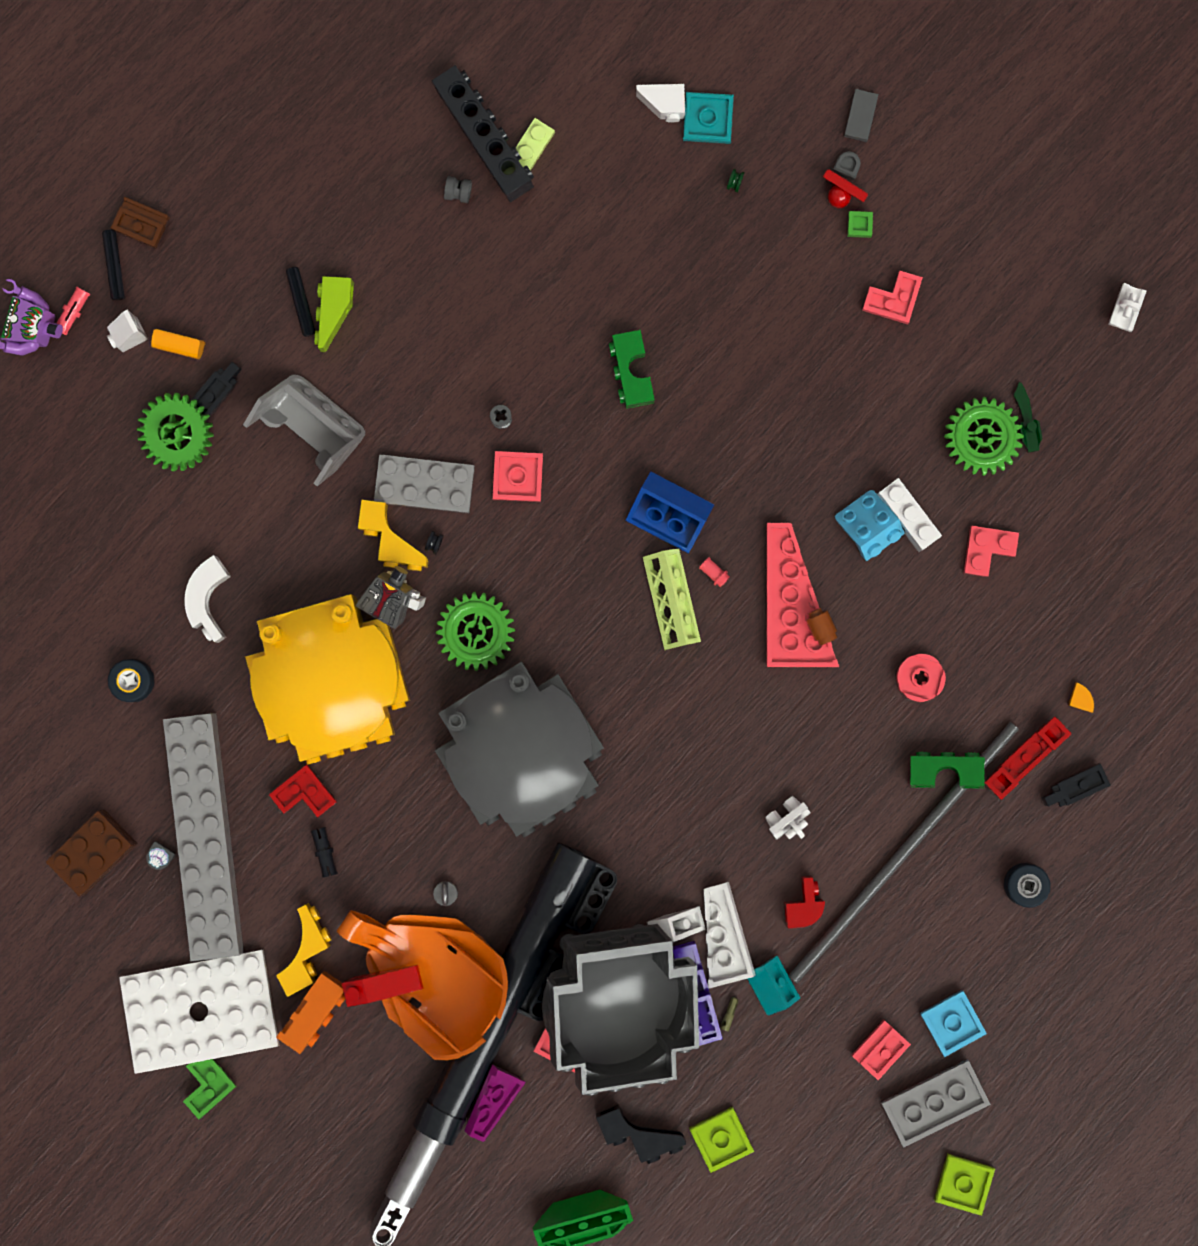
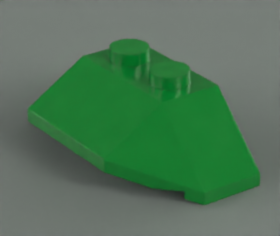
(582, 1220)

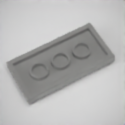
(424, 483)
(935, 1103)

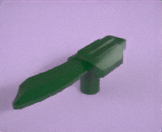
(1030, 428)

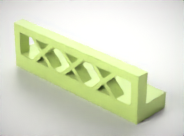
(676, 598)

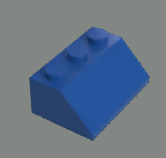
(669, 512)

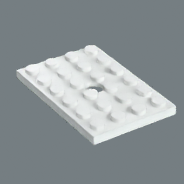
(237, 1017)

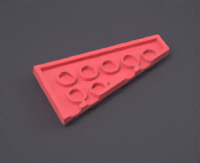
(788, 604)

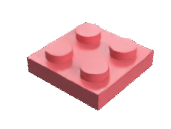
(517, 476)

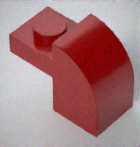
(809, 910)

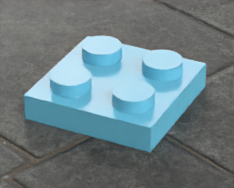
(953, 1023)

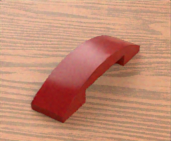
(1026, 757)

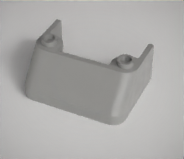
(313, 419)

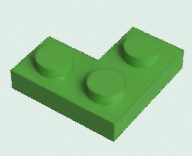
(213, 1088)

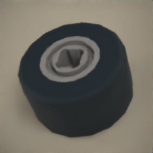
(1018, 885)

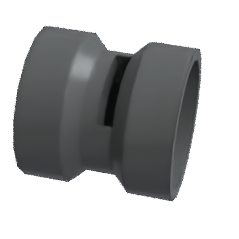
(457, 189)

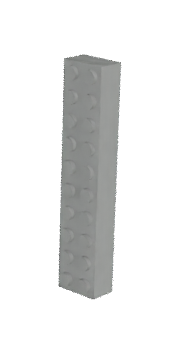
(203, 837)

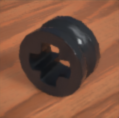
(434, 542)

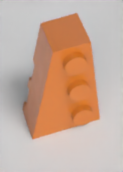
(312, 1013)

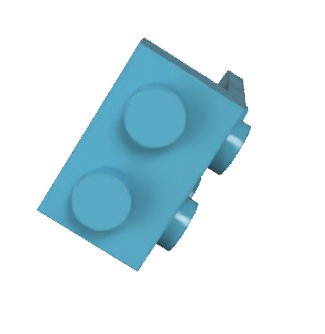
(870, 524)

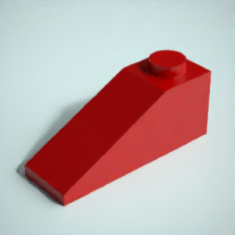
(381, 985)

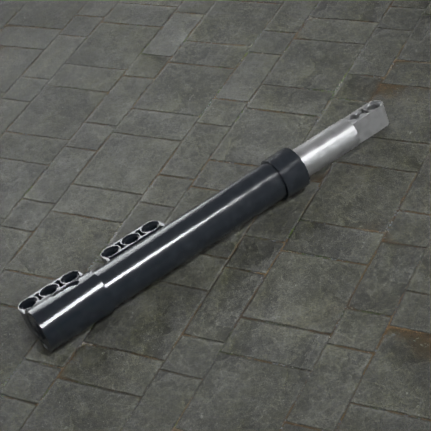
(529, 959)

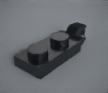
(217, 389)
(1077, 786)

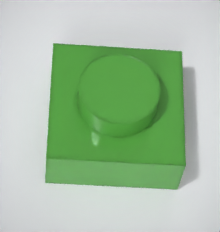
(860, 224)

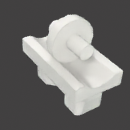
(1127, 307)
(780, 826)

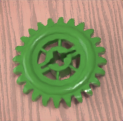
(960, 436)
(158, 440)
(481, 608)

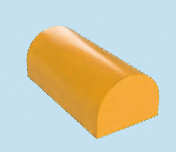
(177, 344)

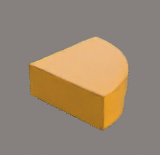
(1081, 698)

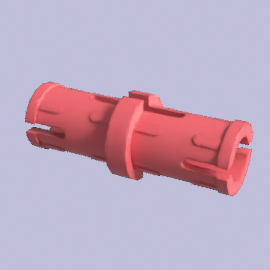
(79, 296)

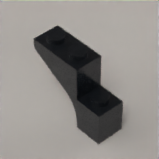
(647, 1141)

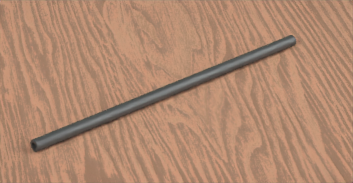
(896, 860)

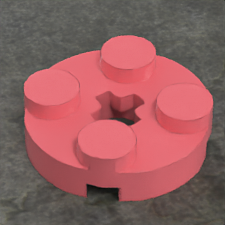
(932, 670)

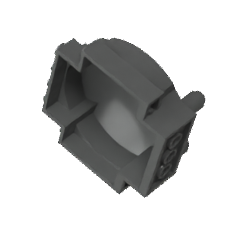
(519, 750)
(621, 1009)

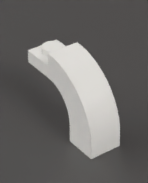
(198, 593)

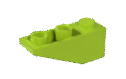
(336, 303)

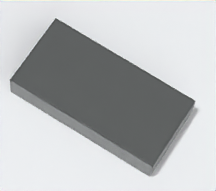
(861, 115)

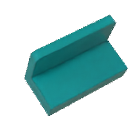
(773, 986)

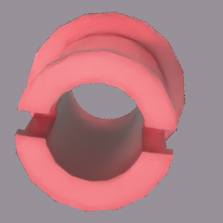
(714, 572)

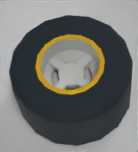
(123, 684)

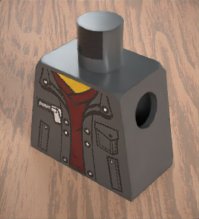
(388, 597)

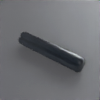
(113, 264)
(300, 301)

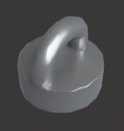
(445, 893)

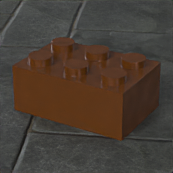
(91, 852)

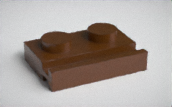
(140, 222)

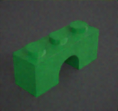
(634, 390)
(926, 767)

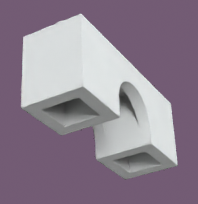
(913, 519)

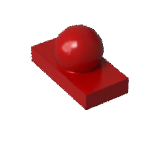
(841, 193)

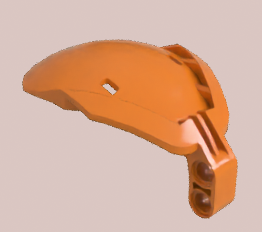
(459, 990)

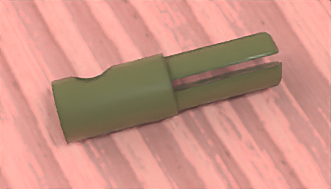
(729, 1014)

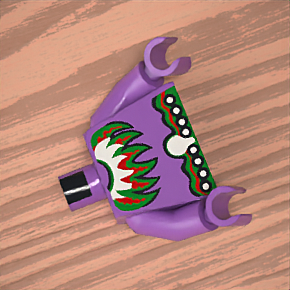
(28, 322)

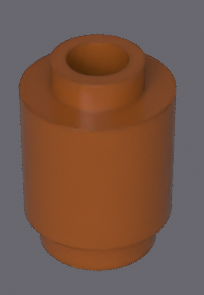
(821, 626)

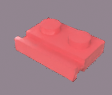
(880, 1049)

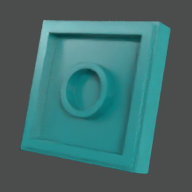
(708, 117)

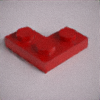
(303, 786)

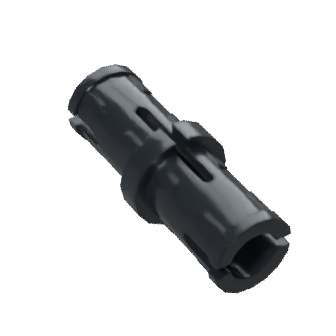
(324, 852)

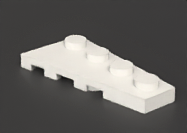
(727, 947)

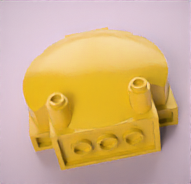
(326, 679)

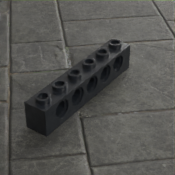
(447, 86)

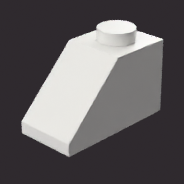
(664, 100)
(126, 331)
(681, 923)

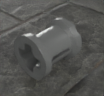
(501, 409)

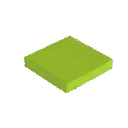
(721, 1139)
(964, 1184)

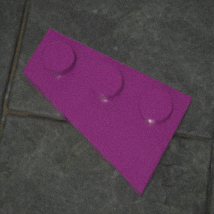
(494, 1099)

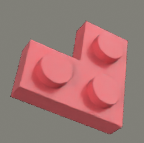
(899, 303)
(984, 543)

